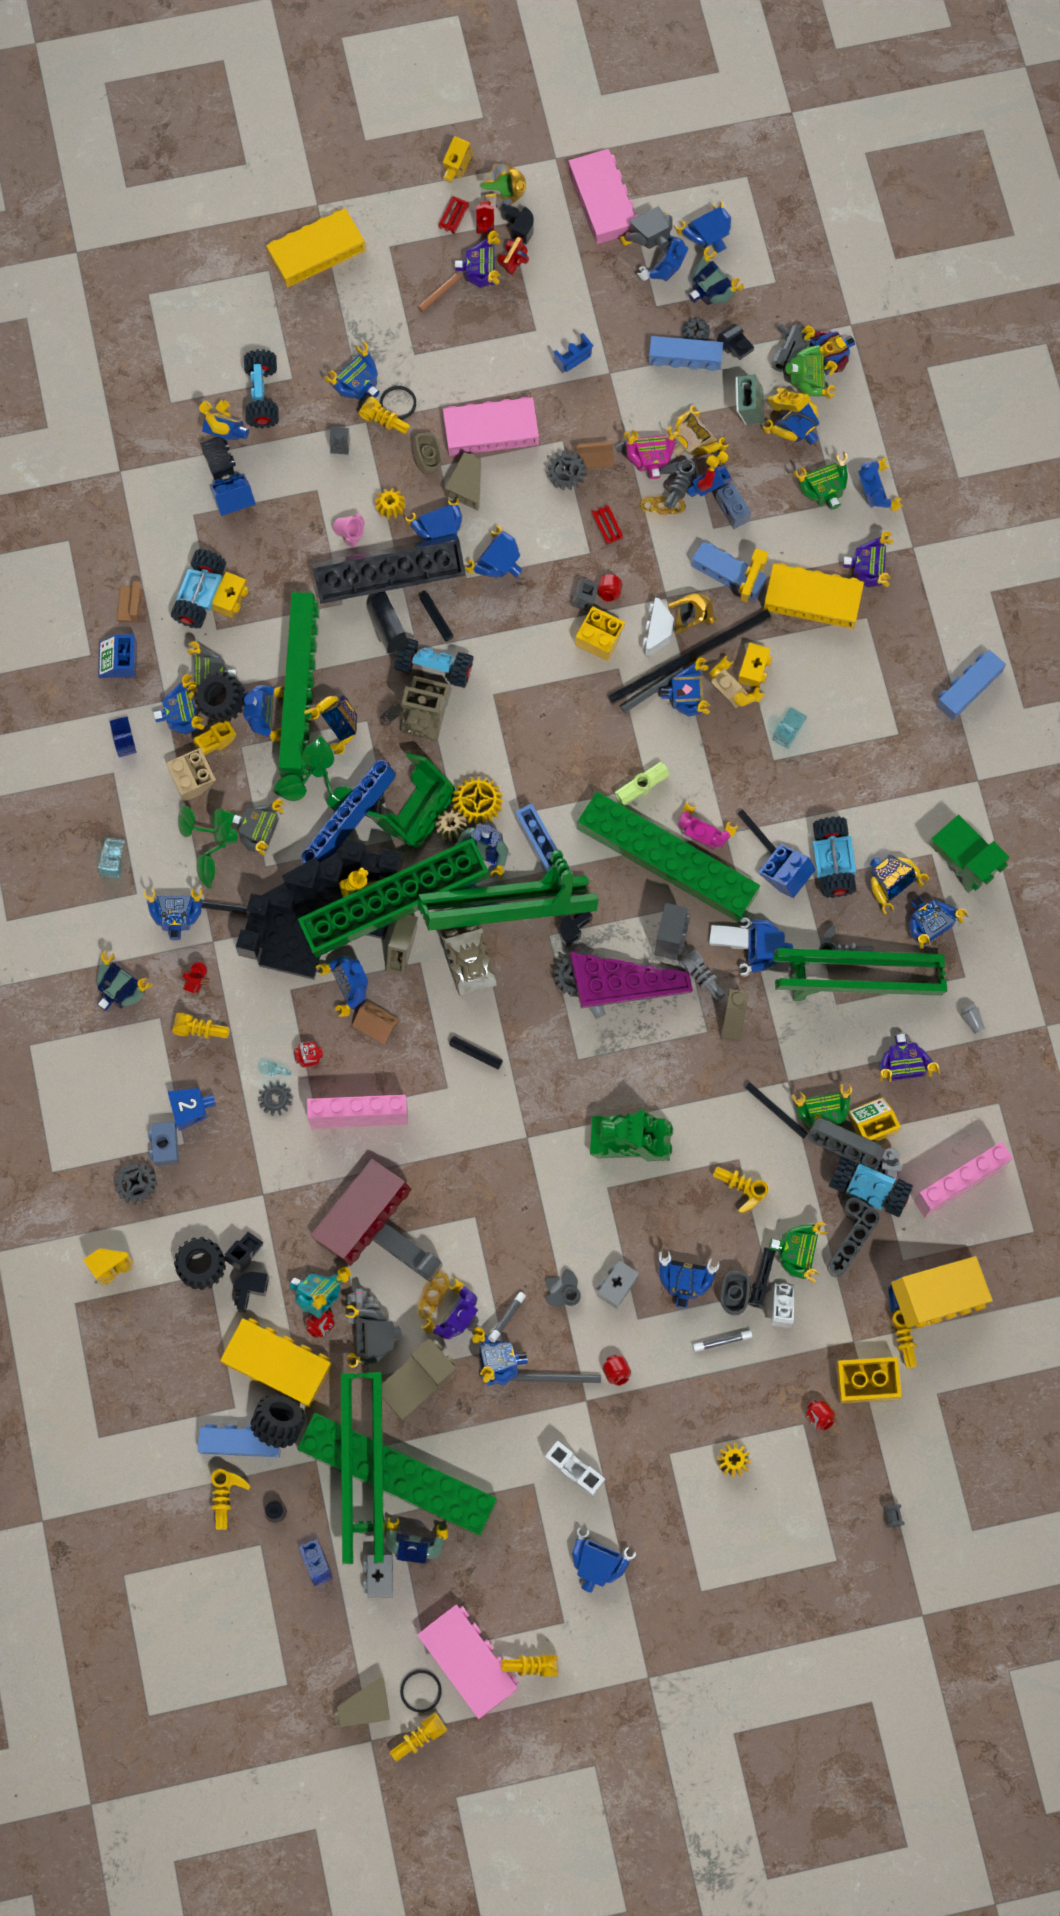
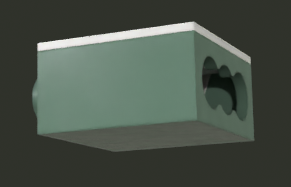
(750, 399)

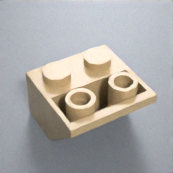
(191, 774)

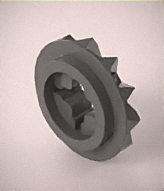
(688, 333)

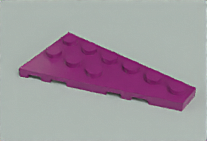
(618, 981)

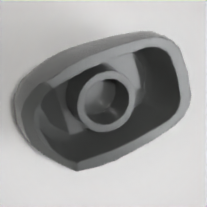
(735, 1292)

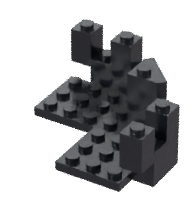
(275, 915)

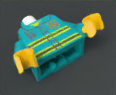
(318, 1292)

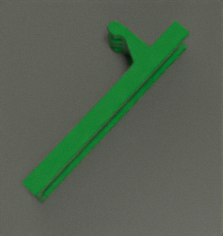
(557, 882)
(802, 957)
(378, 1526)

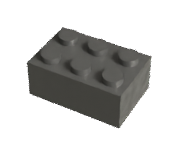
(672, 931)

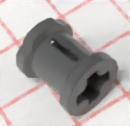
(894, 1515)

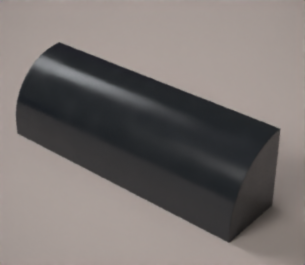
(387, 623)

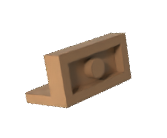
(596, 455)
(130, 603)
(375, 1022)

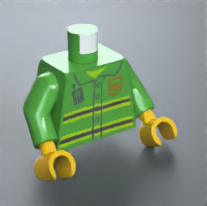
(808, 371)

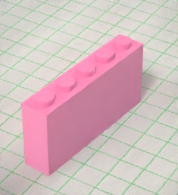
(602, 195)
(491, 426)
(357, 1111)
(963, 1179)
(468, 1661)

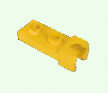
(788, 400)
(757, 563)

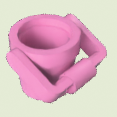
(350, 528)

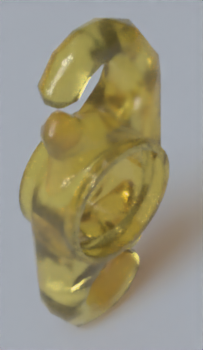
(656, 500)
(433, 1304)

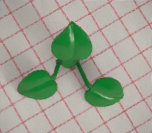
(319, 757)
(224, 835)

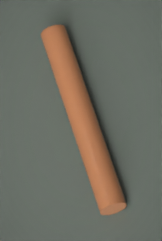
(442, 289)

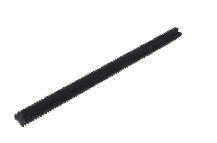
(683, 659)

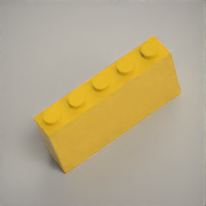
(316, 247)
(813, 595)
(942, 1293)
(276, 1362)

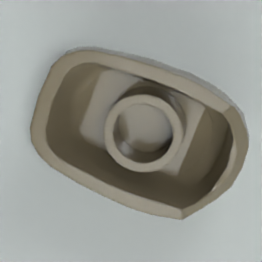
(427, 453)

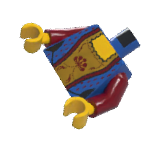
(839, 358)

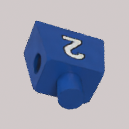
(189, 1106)

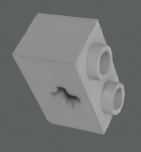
(627, 1278)
(380, 1589)

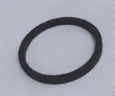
(402, 388)
(402, 1688)

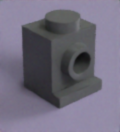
(339, 440)
(584, 595)

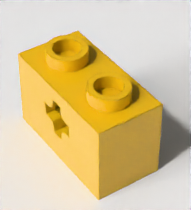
(230, 585)
(755, 655)

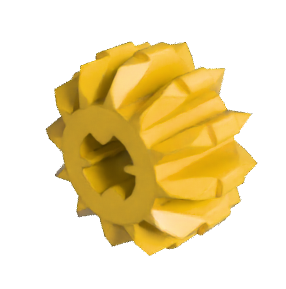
(383, 500)
(728, 1455)

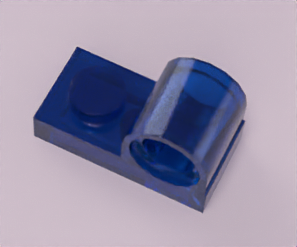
(123, 737)
(315, 1562)

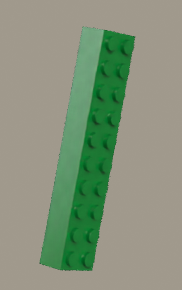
(298, 683)
(668, 857)
(392, 897)
(402, 1477)

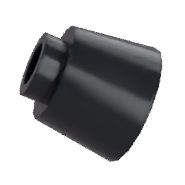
(275, 1511)

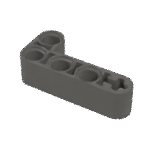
(846, 1143)
(851, 1241)
(408, 1253)

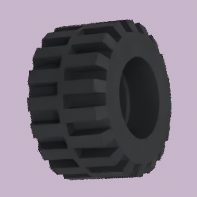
(210, 687)
(204, 1279)
(277, 1421)

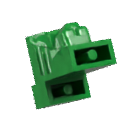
(969, 853)
(631, 1136)

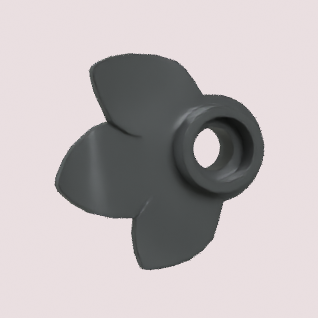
(561, 1288)

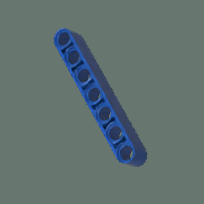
(350, 812)

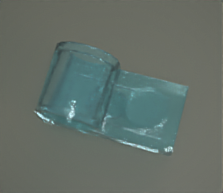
(789, 728)
(110, 859)

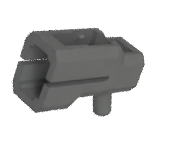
(794, 344)

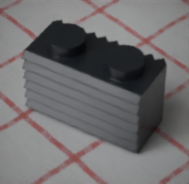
(217, 457)

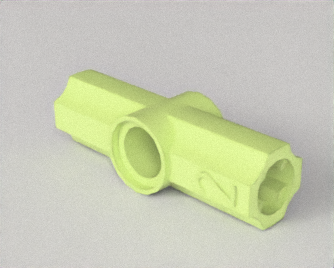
(650, 777)

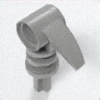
(693, 963)

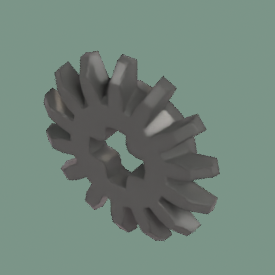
(267, 1096)

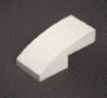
(729, 936)

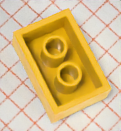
(868, 1380)

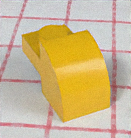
(216, 738)

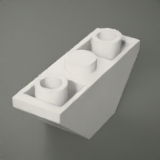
(659, 628)
(783, 1306)

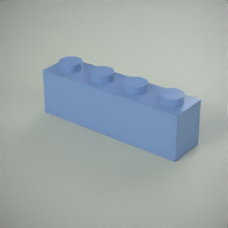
(685, 353)
(725, 568)
(971, 684)
(536, 835)
(233, 1442)

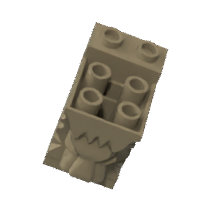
(424, 708)
(468, 958)
(418, 1379)

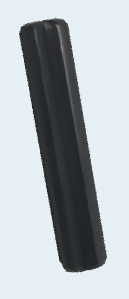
(436, 617)
(475, 1052)

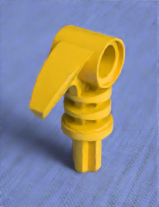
(373, 410)
(356, 881)
(184, 1025)
(744, 1184)
(905, 1339)
(221, 1492)
(544, 1665)
(432, 1728)

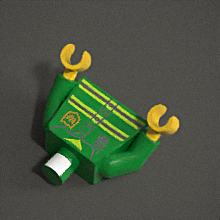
(825, 483)
(827, 1107)
(797, 1250)

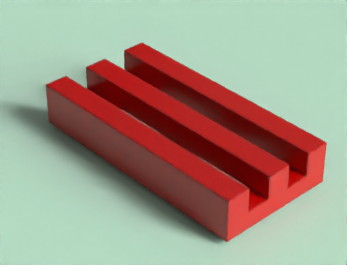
(448, 227)
(602, 512)

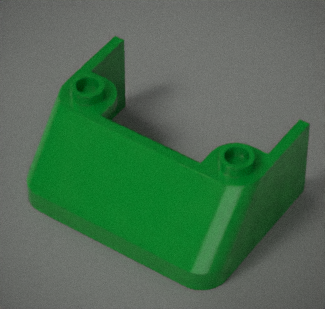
(422, 809)

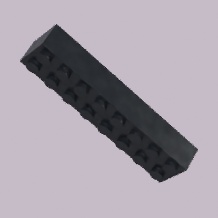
(388, 569)

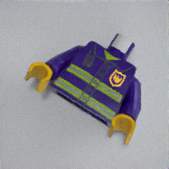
(481, 263)
(870, 561)
(905, 1061)
(458, 1316)

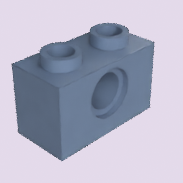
(733, 506)
(169, 1154)

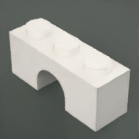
(574, 1469)

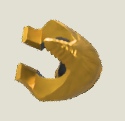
(693, 606)

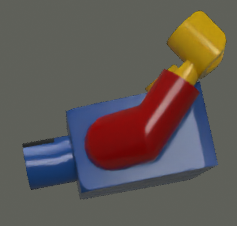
(714, 477)

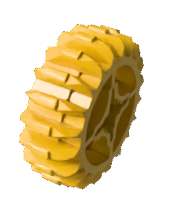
(478, 785)

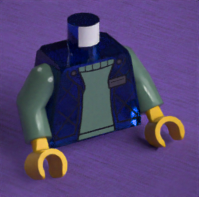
(711, 283)
(489, 844)
(117, 985)
(414, 1548)

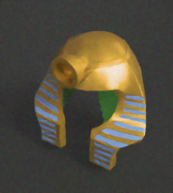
(506, 180)

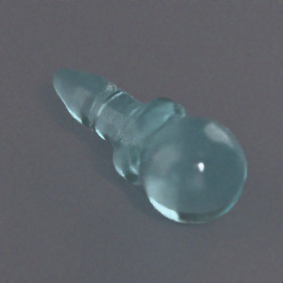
(265, 1067)

